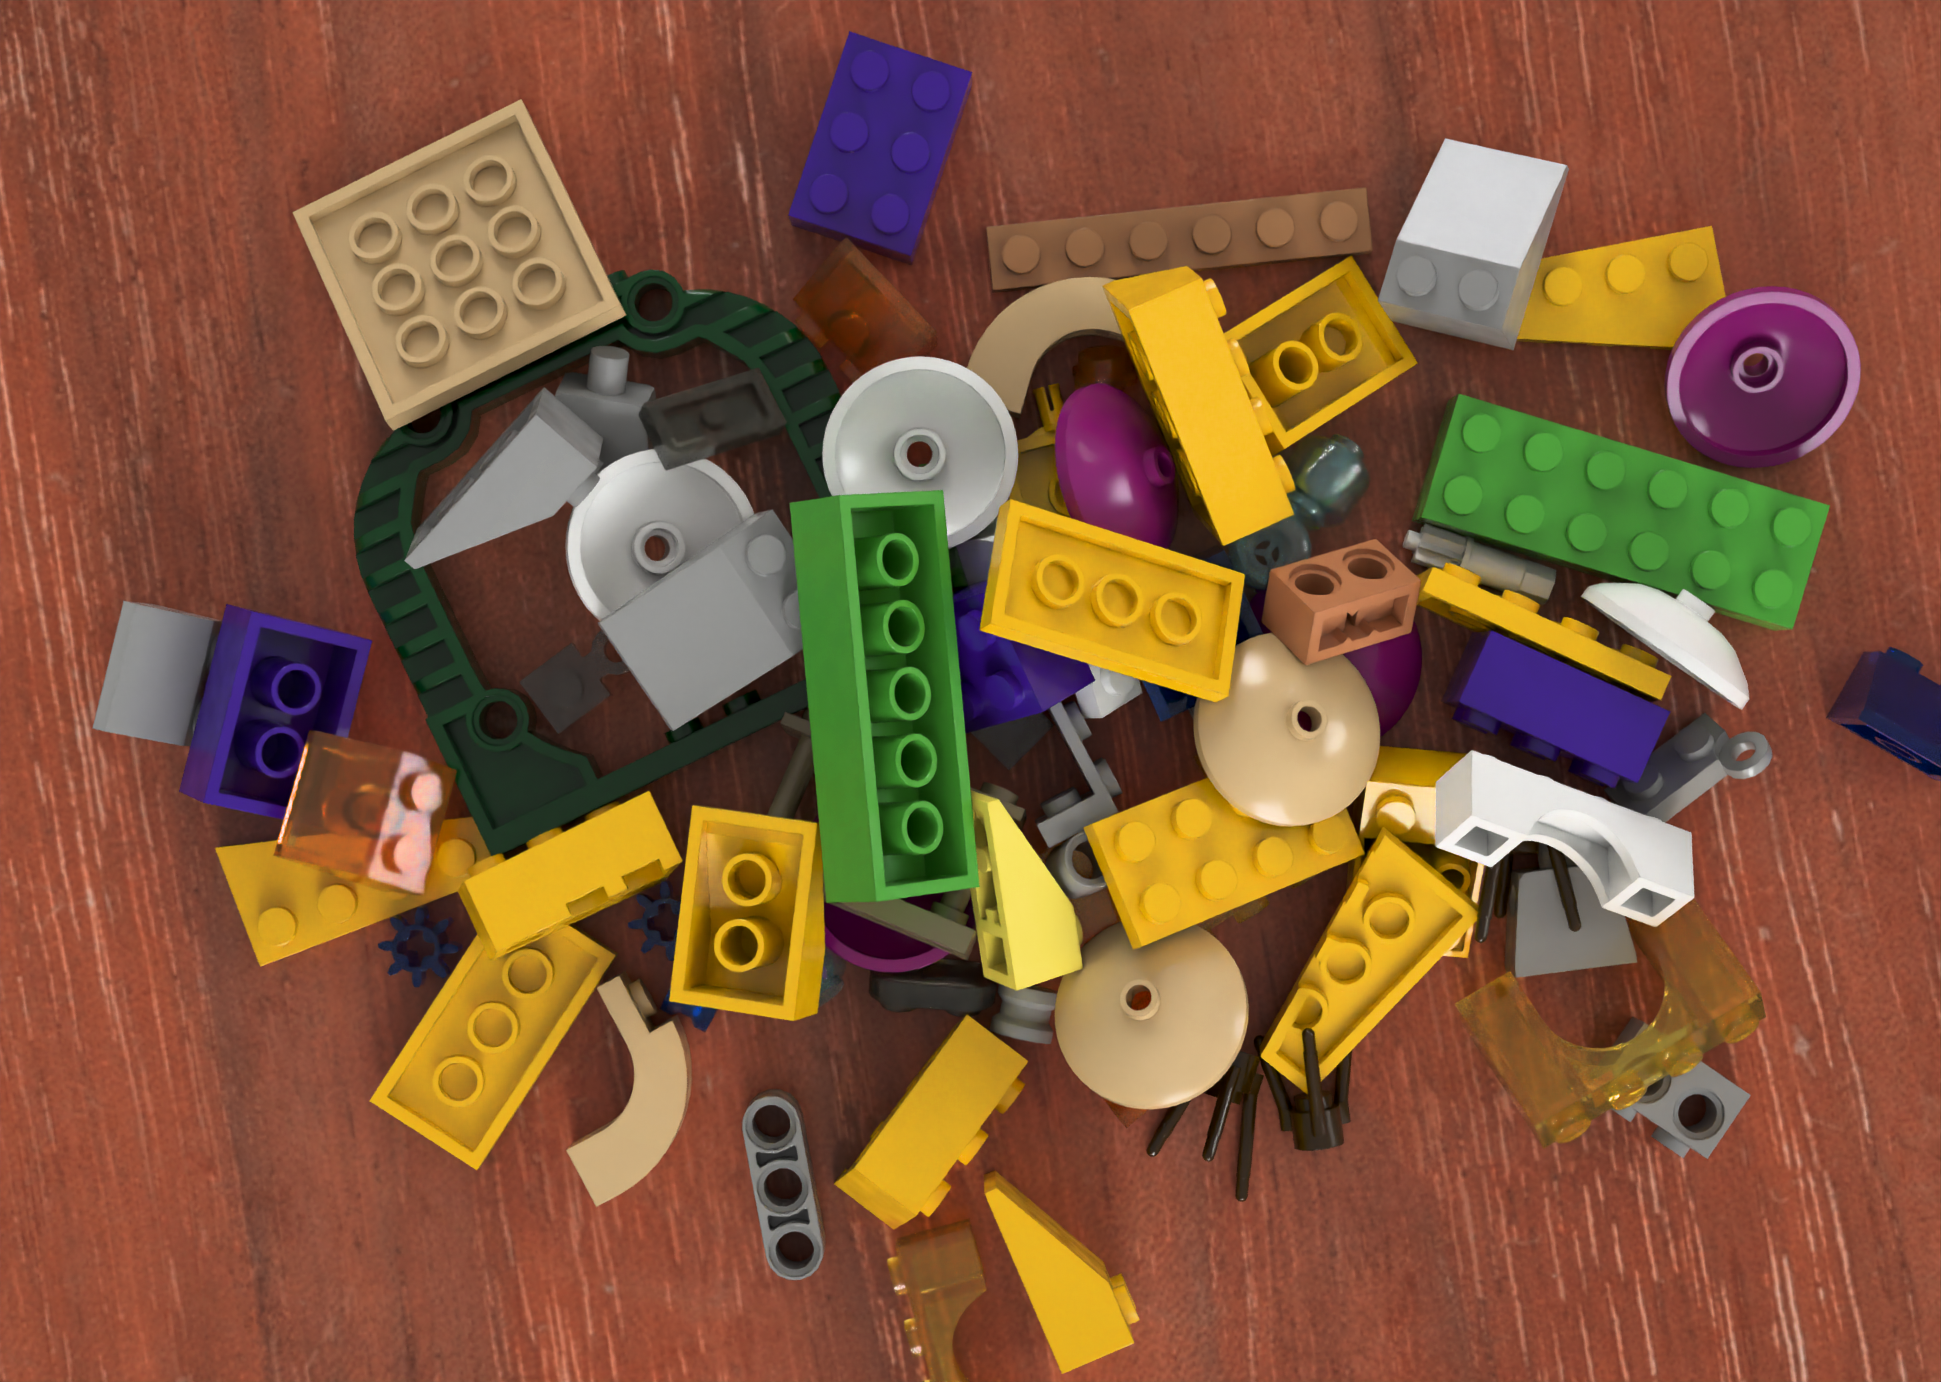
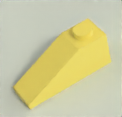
(1019, 910)

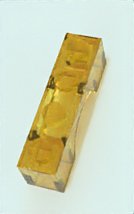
(942, 1278)

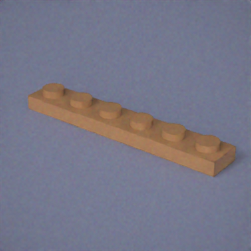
(1175, 237)

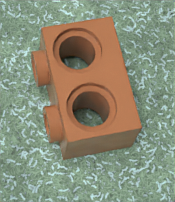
(1340, 601)

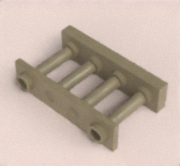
(945, 921)

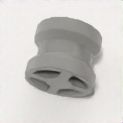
(1025, 1013)

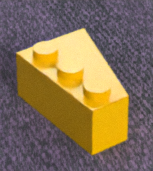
(569, 874)

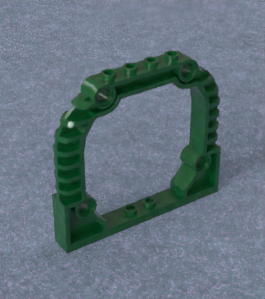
(526, 780)

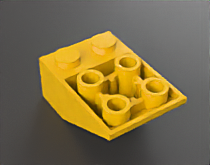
(1404, 802)

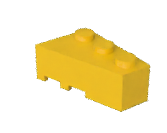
(935, 1125)

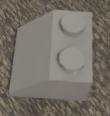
(157, 673)

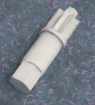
(1496, 568)

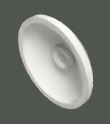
(934, 404)
(641, 500)
(1676, 631)

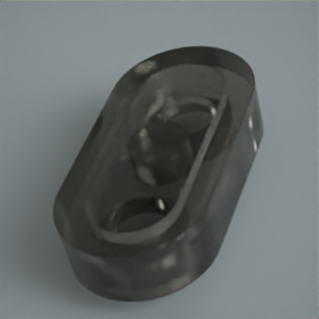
(944, 985)

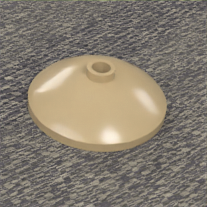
(1262, 754)
(1173, 1044)

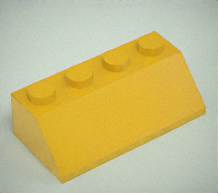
(1201, 400)

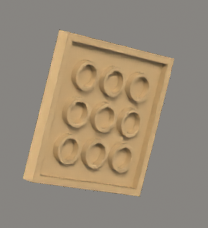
(458, 265)

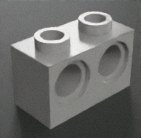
(1665, 1096)

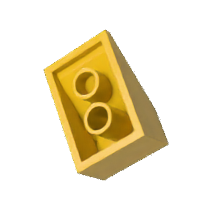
(1319, 352)
(751, 915)
(1067, 1284)

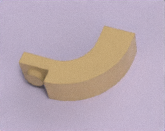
(1034, 326)
(637, 1139)

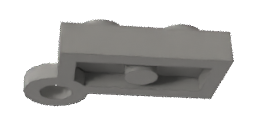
(1689, 767)

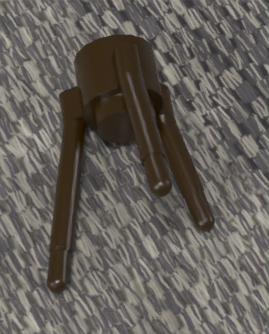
(1497, 888)
(1237, 1080)
(1315, 1117)

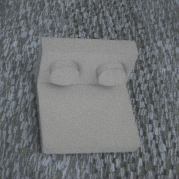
(1069, 811)

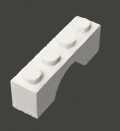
(1629, 857)

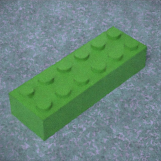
(1620, 512)
(884, 695)

